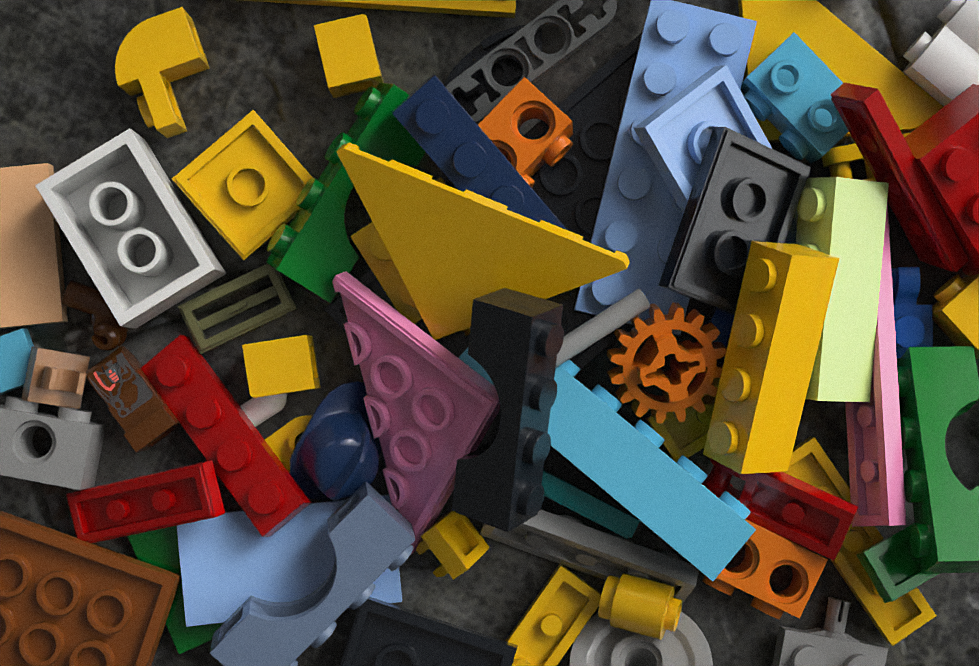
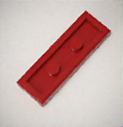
(146, 503)

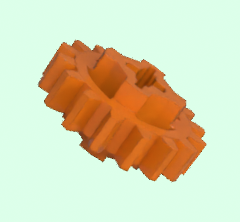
(688, 361)

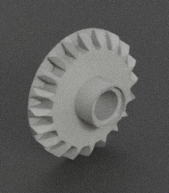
(610, 646)

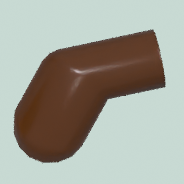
(106, 329)

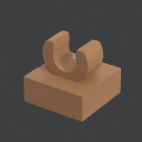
(55, 377)

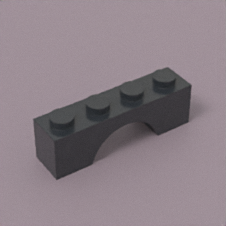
(518, 348)

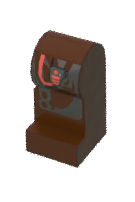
(132, 399)

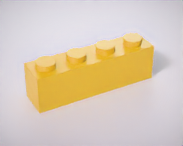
(770, 357)

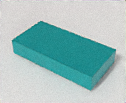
(589, 505)

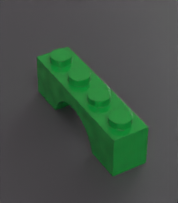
(316, 240)
(933, 390)

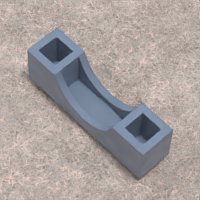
(366, 541)

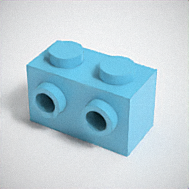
(795, 96)

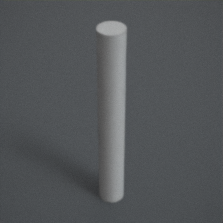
(602, 325)

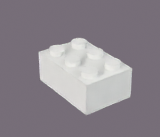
(130, 229)

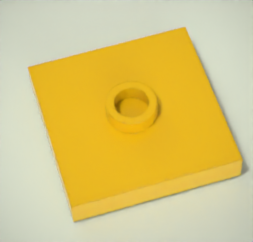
(245, 184)

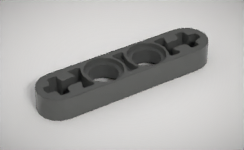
(524, 51)

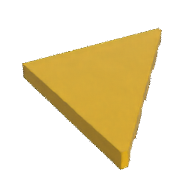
(842, 52)
(466, 245)

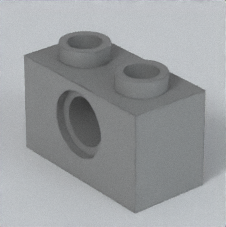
(74, 447)

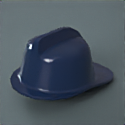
(337, 446)

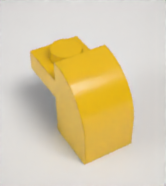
(151, 58)

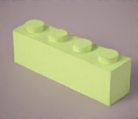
(849, 223)

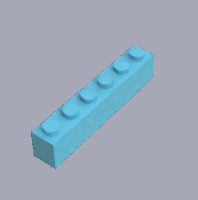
(640, 475)

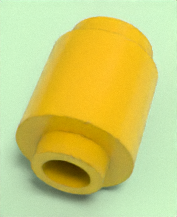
(639, 605)

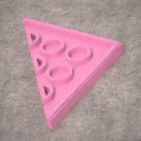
(417, 402)

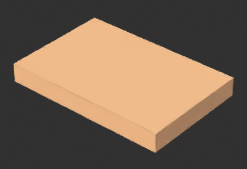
(29, 251)

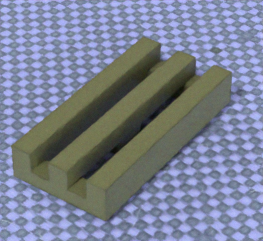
(197, 327)

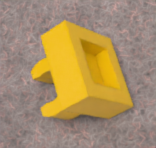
(454, 544)

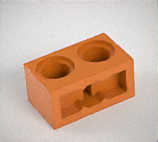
(507, 117)
(762, 555)

